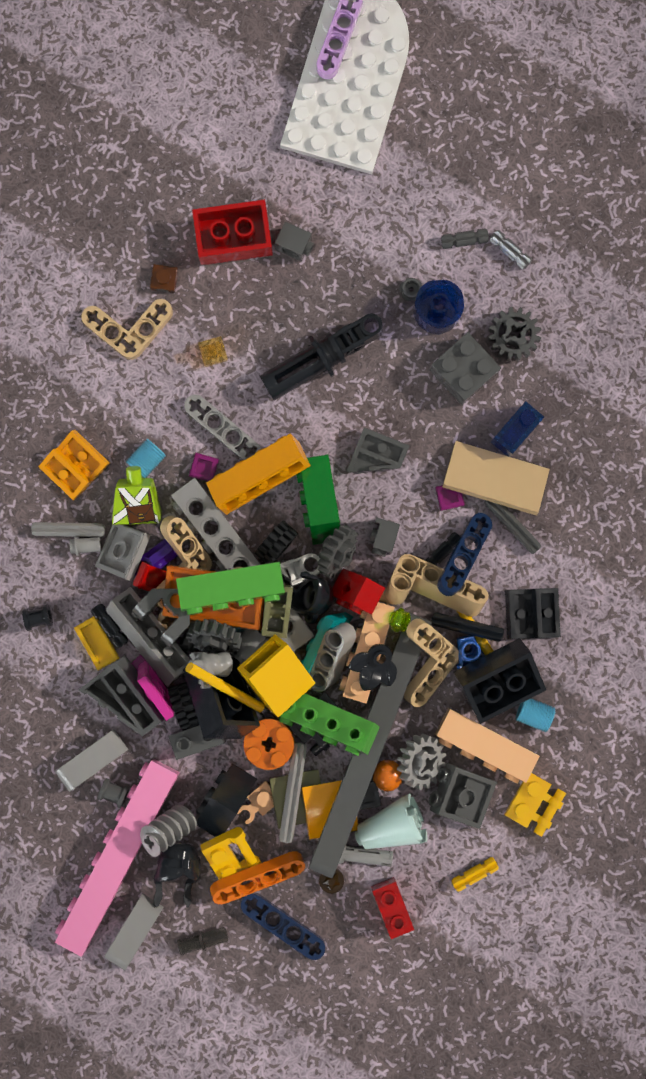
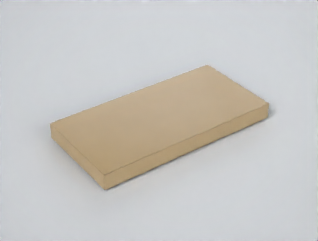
(496, 478)

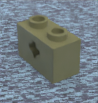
(277, 615)

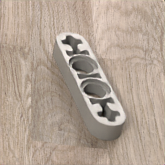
(224, 428)

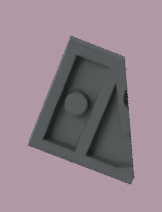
(377, 452)

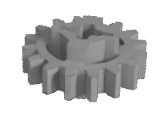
(421, 761)

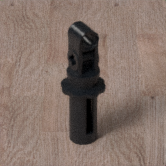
(330, 350)

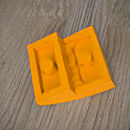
(74, 464)
(317, 804)

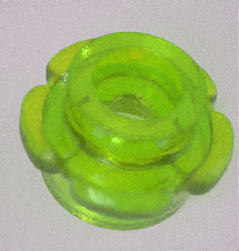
(399, 620)

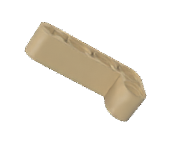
(422, 578)

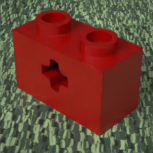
(357, 592)
(392, 908)

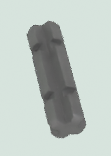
(510, 249)

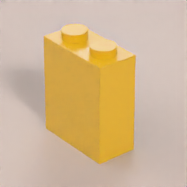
(276, 675)

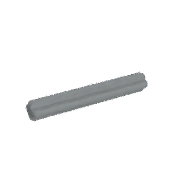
(292, 793)

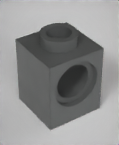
(294, 241)

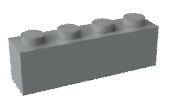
(145, 636)

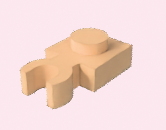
(260, 800)

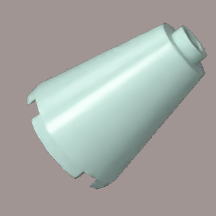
(393, 826)

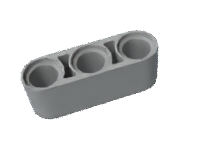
(328, 670)
(91, 760)
(133, 932)

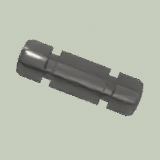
(464, 238)

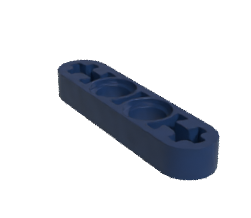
(467, 555)
(285, 922)

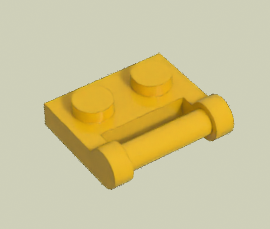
(222, 857)

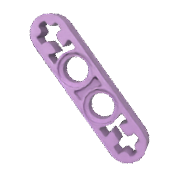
(341, 34)

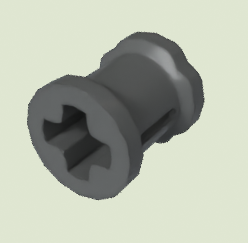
(113, 793)

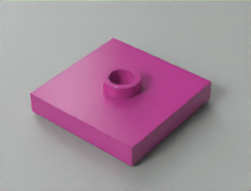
(155, 689)

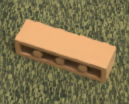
(487, 745)

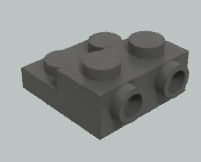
(462, 795)

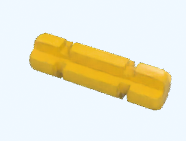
(474, 874)

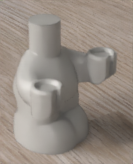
(216, 664)

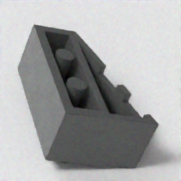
(123, 695)

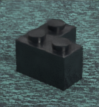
(225, 801)

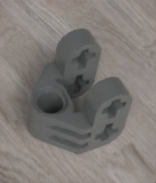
(151, 601)

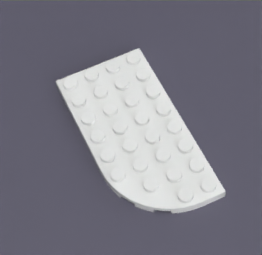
(348, 115)

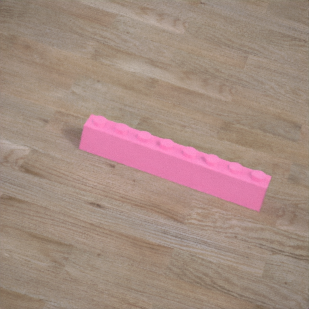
(117, 857)

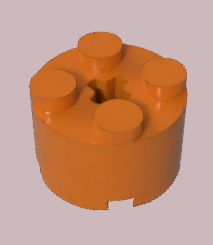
(277, 755)

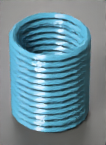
(146, 457)
(536, 714)

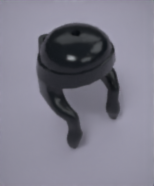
(311, 596)
(172, 864)

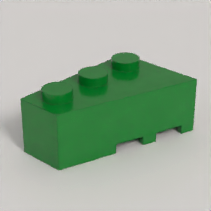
(319, 498)

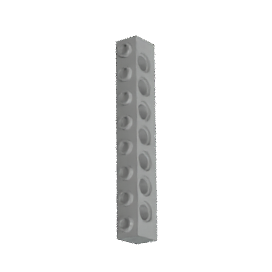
(194, 493)

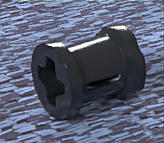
(37, 617)

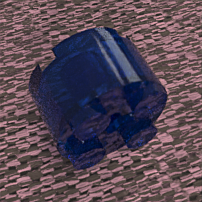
(437, 293)

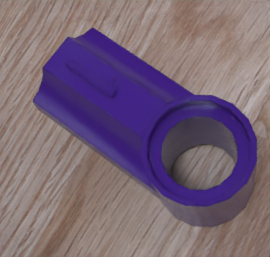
(159, 555)

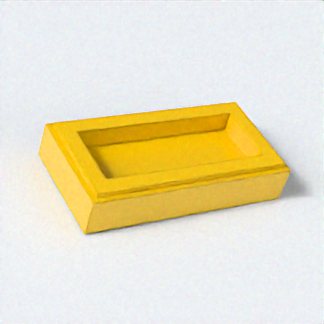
(96, 643)

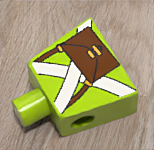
(136, 500)

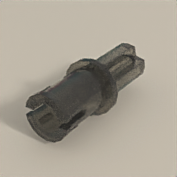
(203, 940)

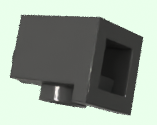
(384, 537)

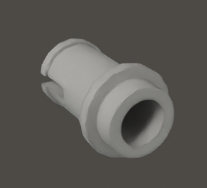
(85, 545)

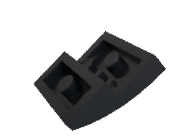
(532, 613)

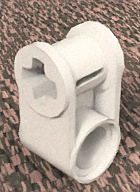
(297, 566)

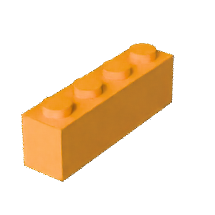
(258, 474)

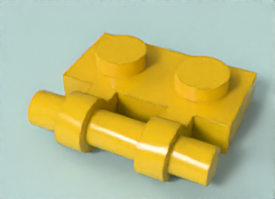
(527, 801)

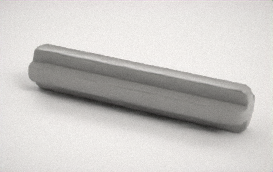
(68, 529)

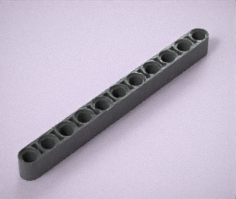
(361, 767)

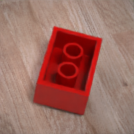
(232, 232)

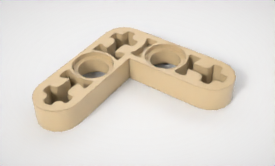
(133, 334)
(176, 543)
(437, 655)

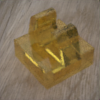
(213, 351)

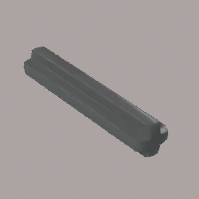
(514, 526)

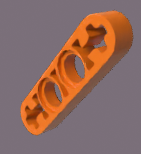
(291, 864)

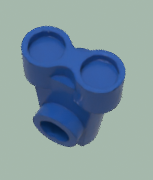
(470, 656)

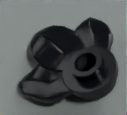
(373, 670)

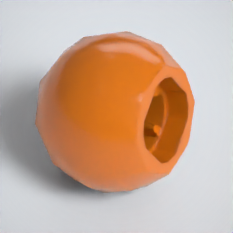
(386, 775)

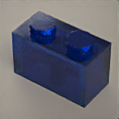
(517, 429)

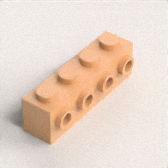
(372, 632)

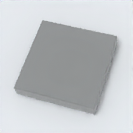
(123, 551)

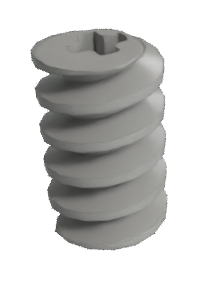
(167, 829)

